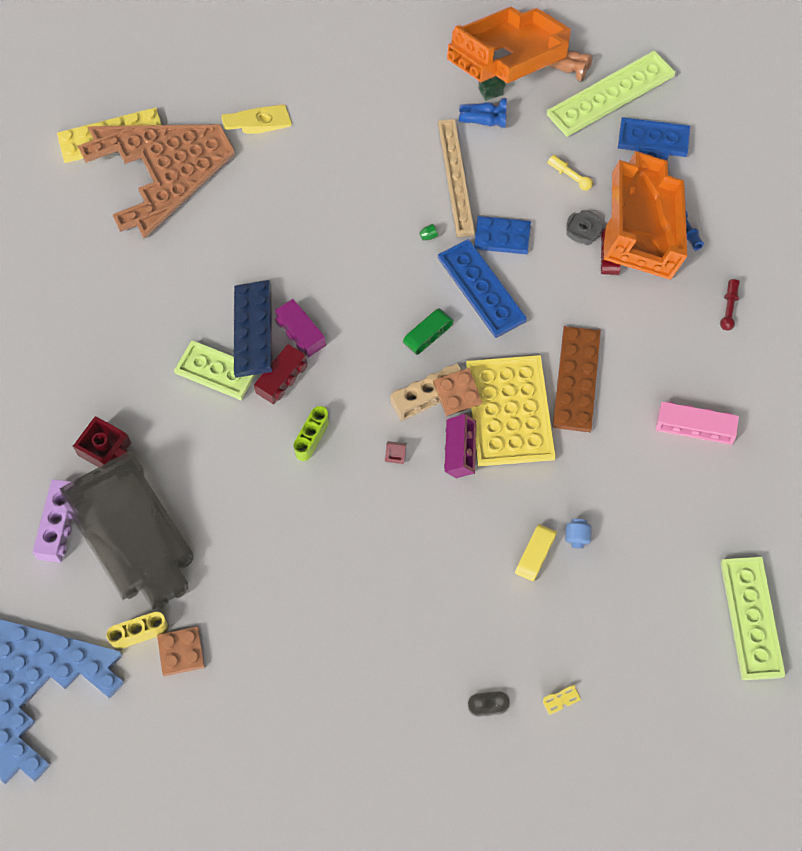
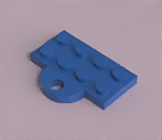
(654, 138)

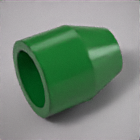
(428, 233)

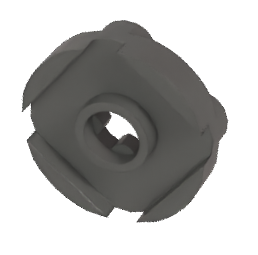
(580, 235)

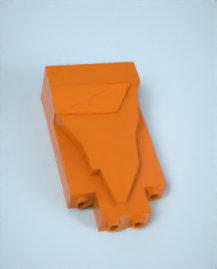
(646, 217)

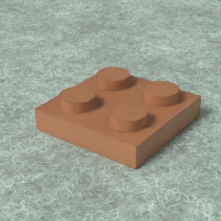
(457, 392)
(180, 651)

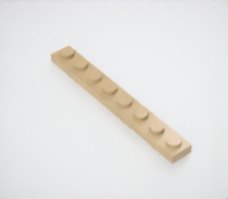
(455, 178)

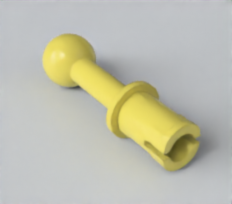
(585, 183)

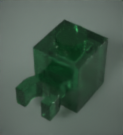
(491, 88)

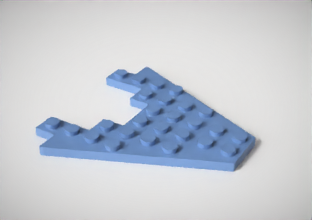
(26, 663)

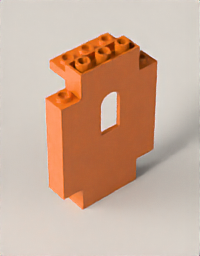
(530, 36)

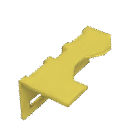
(558, 702)

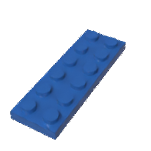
(482, 288)

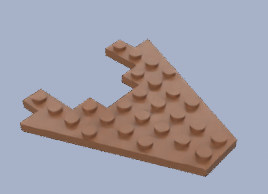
(175, 157)

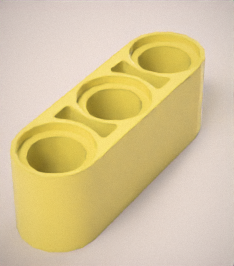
(536, 552)
(128, 627)

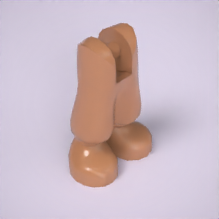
(574, 62)

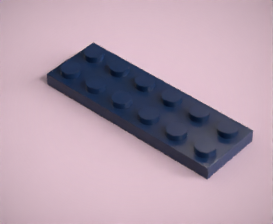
(252, 329)

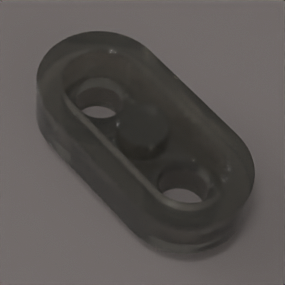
(489, 706)

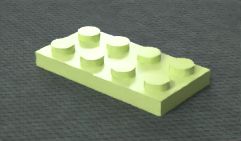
(212, 370)

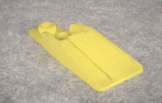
(258, 119)

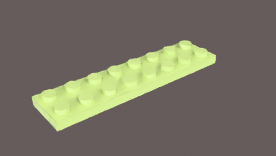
(610, 93)

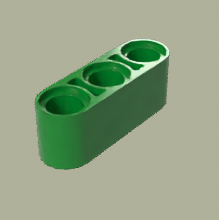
(428, 331)

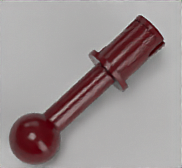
(727, 323)

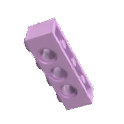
(48, 528)

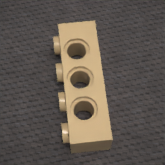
(406, 408)

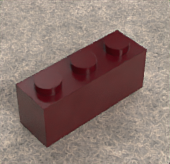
(284, 372)

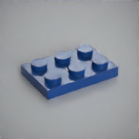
(502, 235)

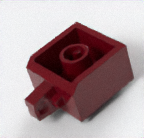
(101, 442)

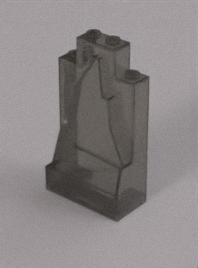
(129, 531)

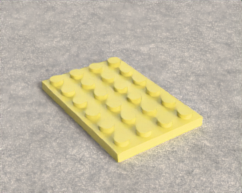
(514, 411)

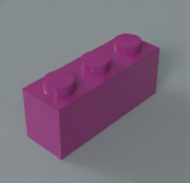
(300, 328)
(460, 446)

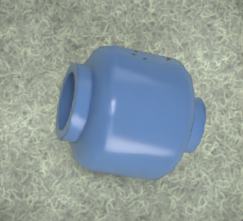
(578, 533)

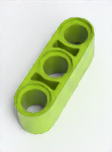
(311, 425)

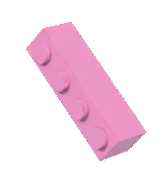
(697, 422)

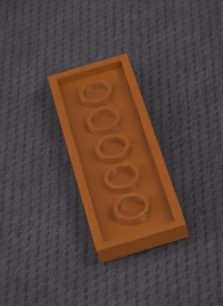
(577, 379)

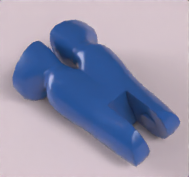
(484, 113)

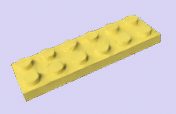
(73, 137)

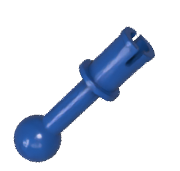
(693, 235)

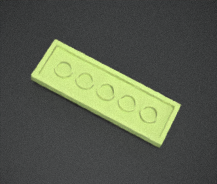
(752, 618)

